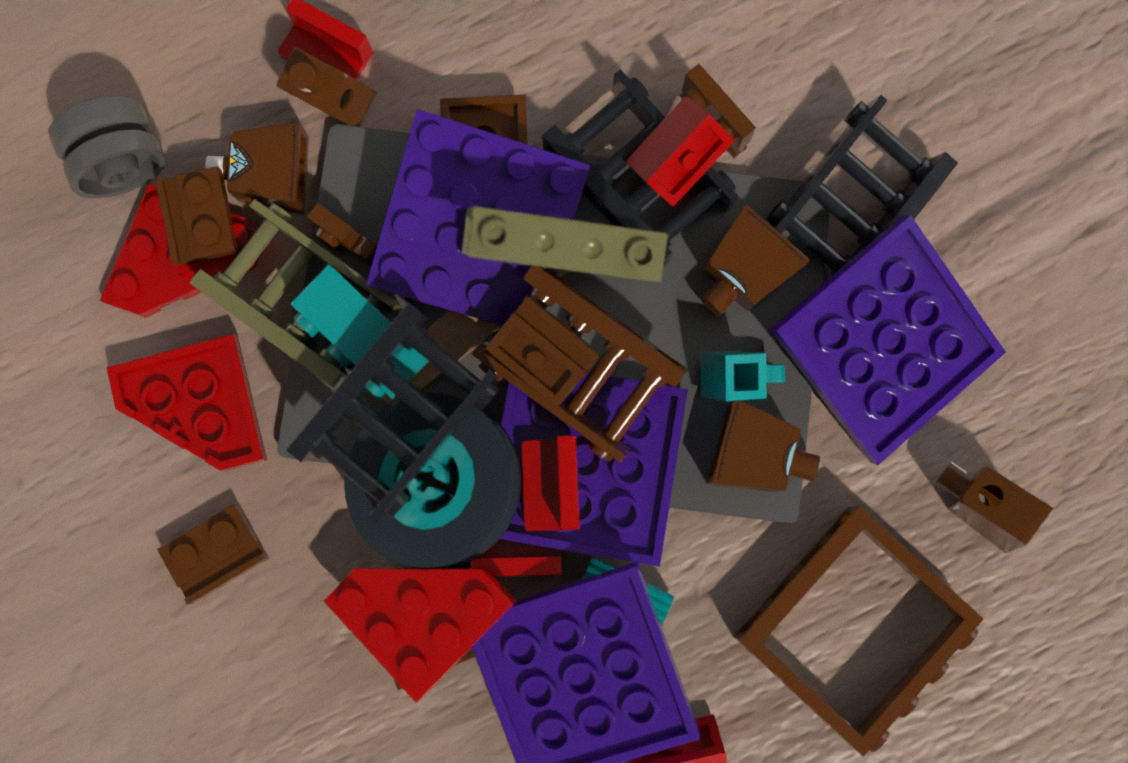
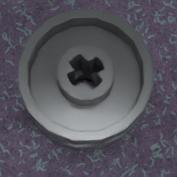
(106, 146)

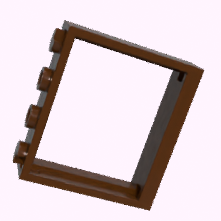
(925, 670)

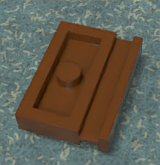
(709, 95)
(197, 216)
(543, 351)
(212, 553)

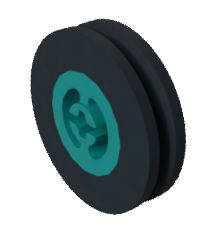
(476, 514)

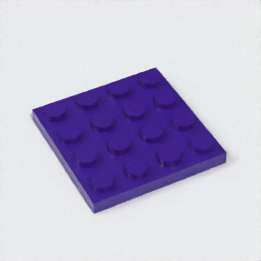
(440, 176)
(889, 339)
(619, 503)
(586, 674)

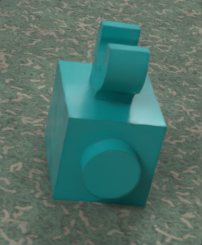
(738, 375)

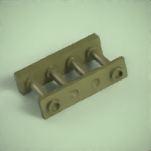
(563, 244)
(259, 311)

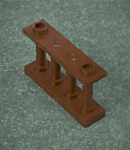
(620, 344)

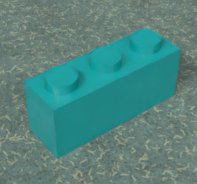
(349, 324)

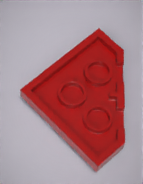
(144, 272)
(194, 400)
(419, 618)

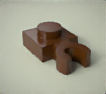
(336, 232)

